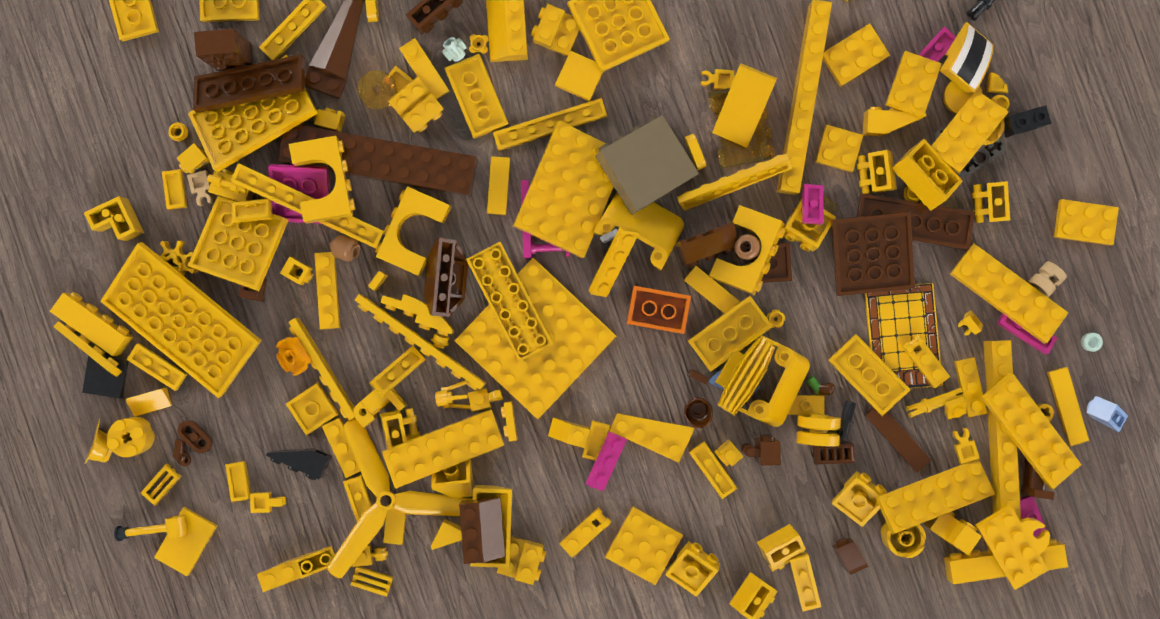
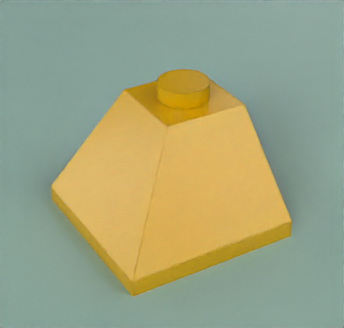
(455, 481)

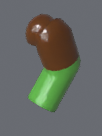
(820, 389)

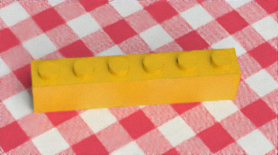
(983, 565)

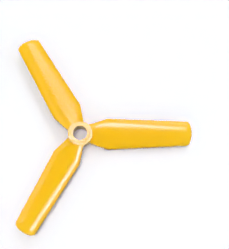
(378, 482)

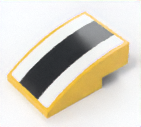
(968, 59)

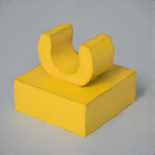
(972, 322)

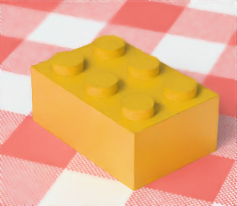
(927, 174)

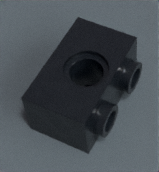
(1026, 121)

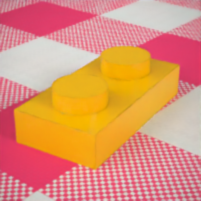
(508, 413)

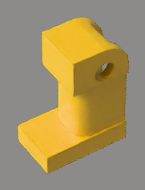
(374, 403)

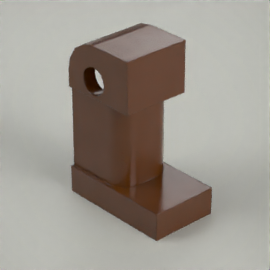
(1033, 484)

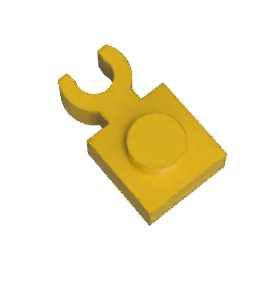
(721, 79)
(965, 449)

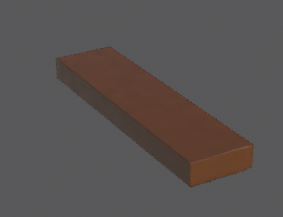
(898, 439)

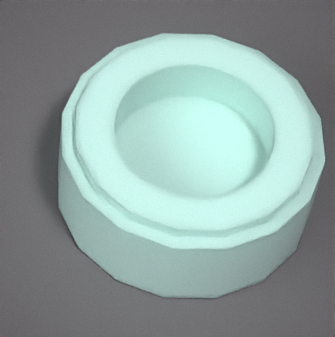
(1091, 342)

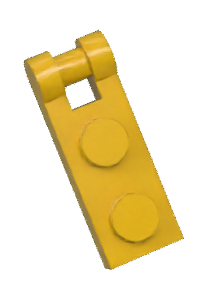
(926, 361)
(584, 532)

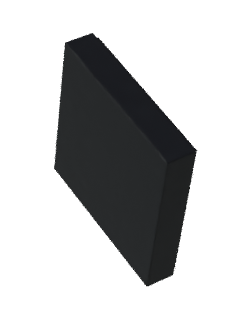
(103, 383)

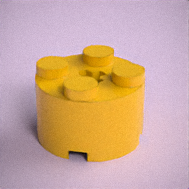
(123, 430)
(909, 546)

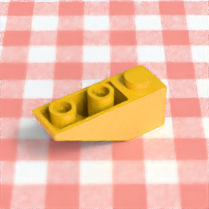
(882, 122)

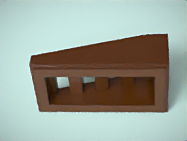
(850, 453)

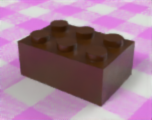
(223, 49)

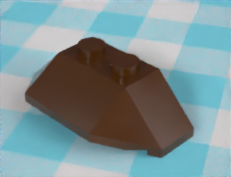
(445, 277)

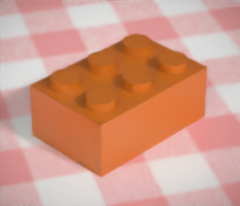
(658, 309)

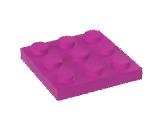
(306, 179)

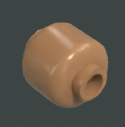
(345, 247)
(741, 247)

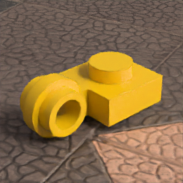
(366, 556)

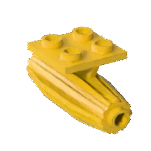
(743, 374)

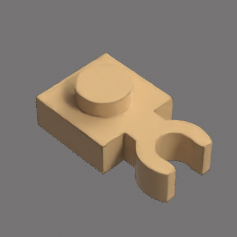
(200, 186)

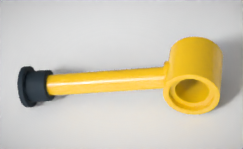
(174, 527)

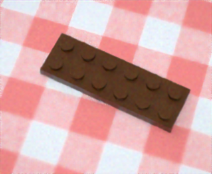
(249, 83)
(937, 227)

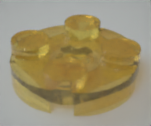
(366, 92)

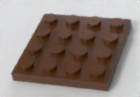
(873, 253)

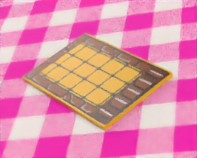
(896, 319)

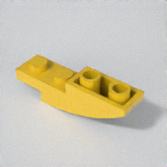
(415, 306)
(295, 568)

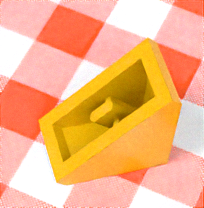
(447, 534)

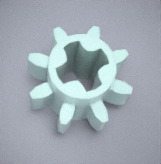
(454, 49)

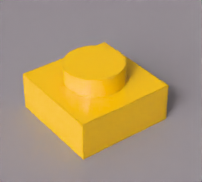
(955, 408)

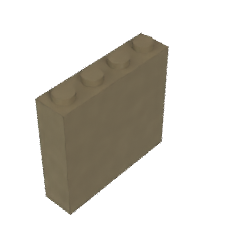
(646, 164)

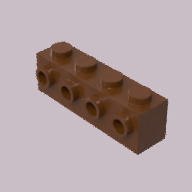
(428, 12)

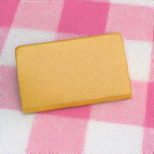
(149, 401)

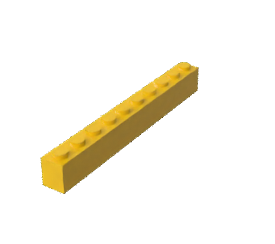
(805, 95)
(1001, 447)

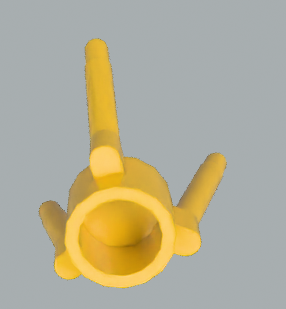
(445, 398)

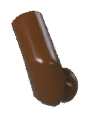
(180, 454)

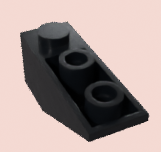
(309, 461)

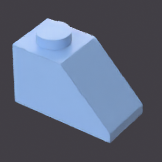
(1107, 413)

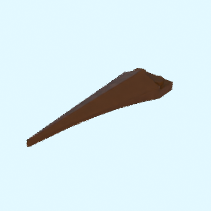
(332, 60)

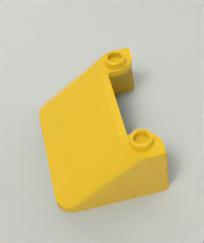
(654, 223)

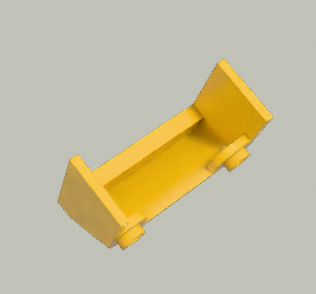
(795, 371)

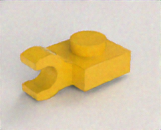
(481, 399)
(263, 502)

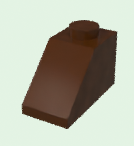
(849, 555)

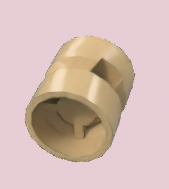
(1048, 277)

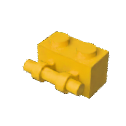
(881, 172)
(223, 187)
(997, 202)
(394, 429)
(781, 546)
(753, 597)

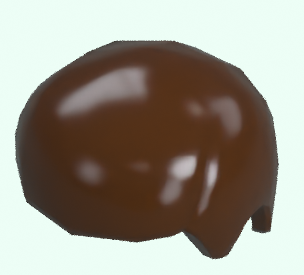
(698, 412)

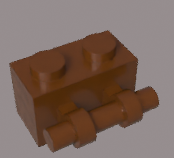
(766, 450)

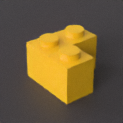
(115, 214)
(957, 533)

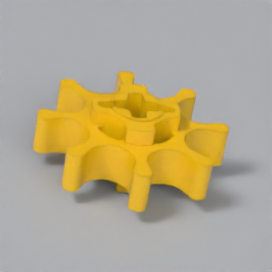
(177, 256)

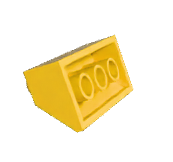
(507, 30)
(491, 491)

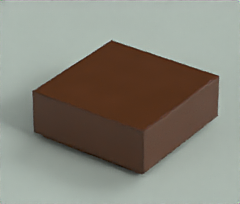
(698, 376)

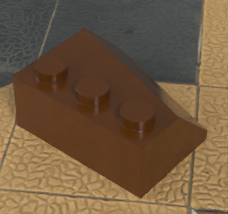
(707, 245)

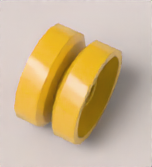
(818, 430)

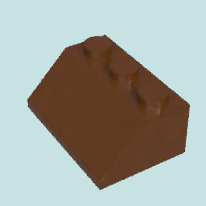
(481, 530)

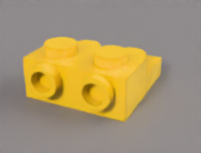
(556, 30)
(416, 105)
(807, 235)
(859, 498)
(524, 560)
(693, 568)

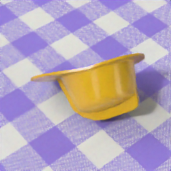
(99, 449)

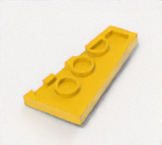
(658, 436)

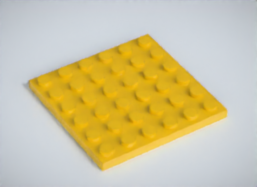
(545, 375)

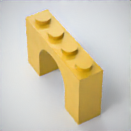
(338, 202)
(411, 204)
(749, 277)

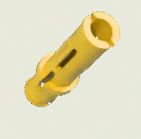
(928, 405)

